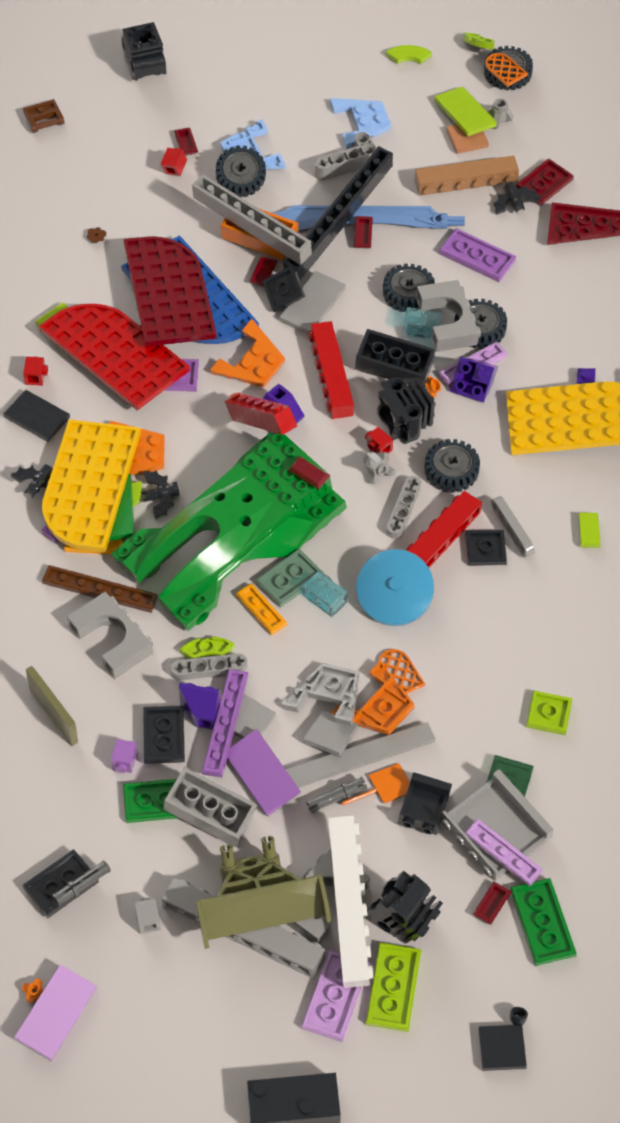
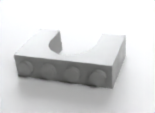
(452, 297)
(106, 612)
(317, 928)

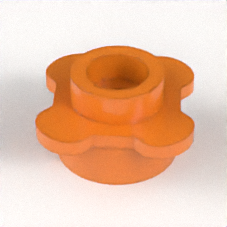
(433, 386)
(33, 996)

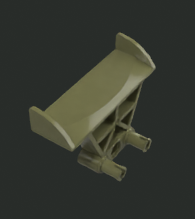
(259, 895)

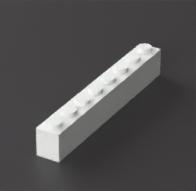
(349, 902)

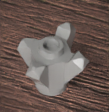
(500, 112)
(377, 465)

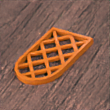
(494, 72)
(408, 662)

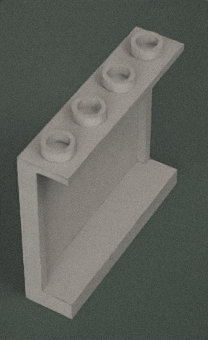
(506, 813)

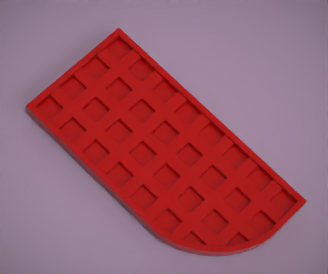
(115, 351)

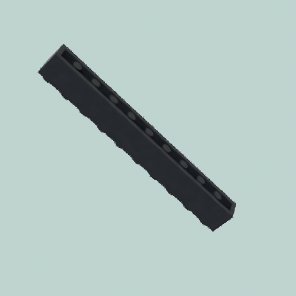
(344, 207)

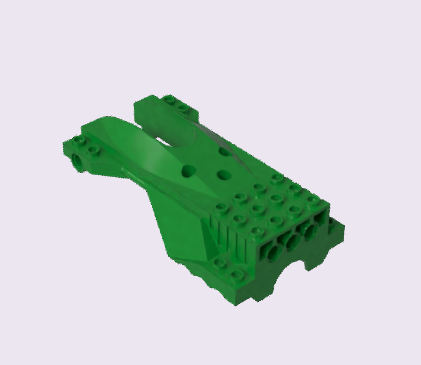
(258, 515)

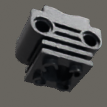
(143, 50)
(405, 408)
(405, 907)

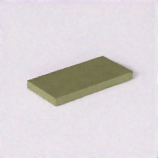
(52, 705)

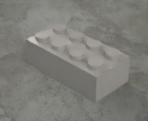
(210, 806)

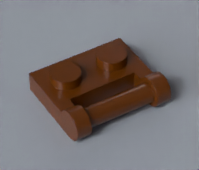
(43, 111)

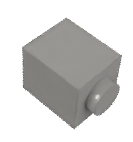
(147, 915)

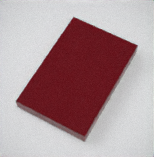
(547, 180)

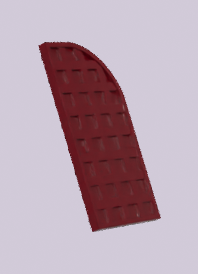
(168, 291)

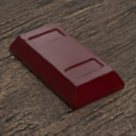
(186, 141)
(363, 232)
(263, 270)
(309, 472)
(492, 903)

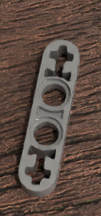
(403, 507)
(512, 526)
(208, 663)

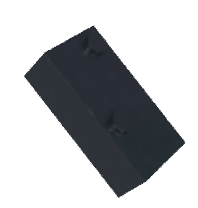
(394, 357)
(294, 1099)

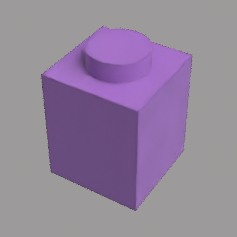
(124, 756)

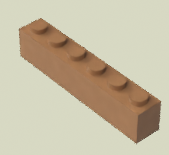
(466, 175)

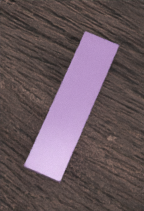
(489, 354)
(503, 852)

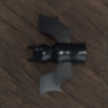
(513, 195)
(40, 478)
(163, 491)

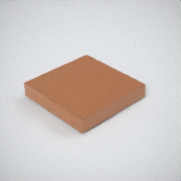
(463, 143)

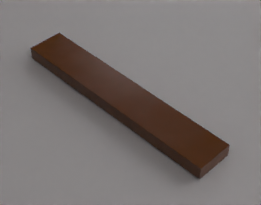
(94, 587)

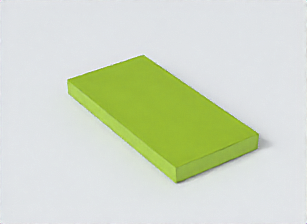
(465, 111)
(393, 987)

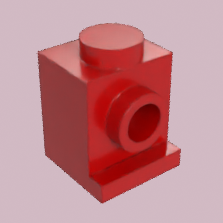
(379, 441)

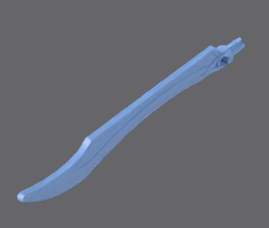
(399, 215)

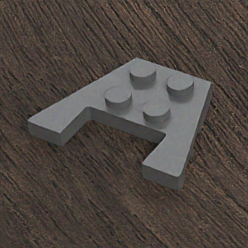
(329, 685)

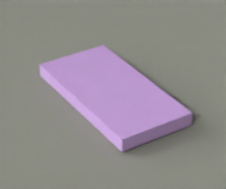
(331, 1002)
(55, 1012)

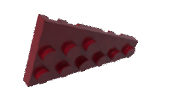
(581, 223)

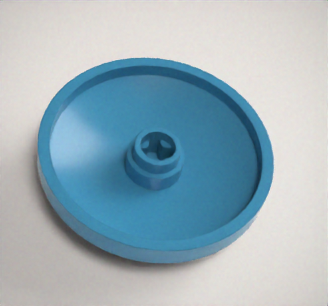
(395, 587)

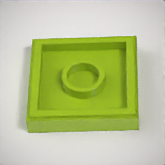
(549, 712)

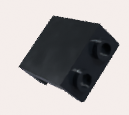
(424, 803)

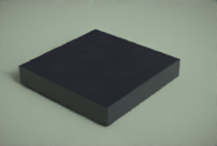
(283, 288)
(485, 547)
(502, 1047)

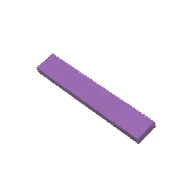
(225, 723)

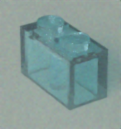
(420, 323)
(325, 593)

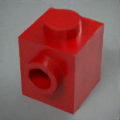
(173, 161)
(35, 370)

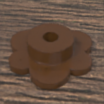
(96, 234)

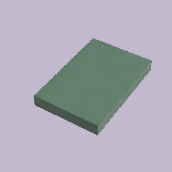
(287, 577)

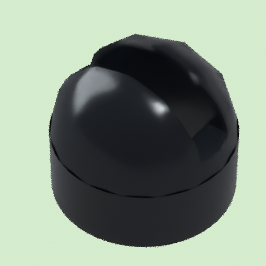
(521, 1016)

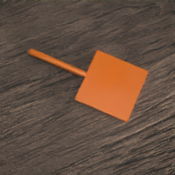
(388, 782)

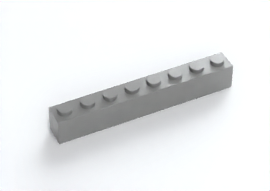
(252, 219)
(271, 942)

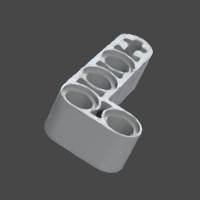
(347, 160)

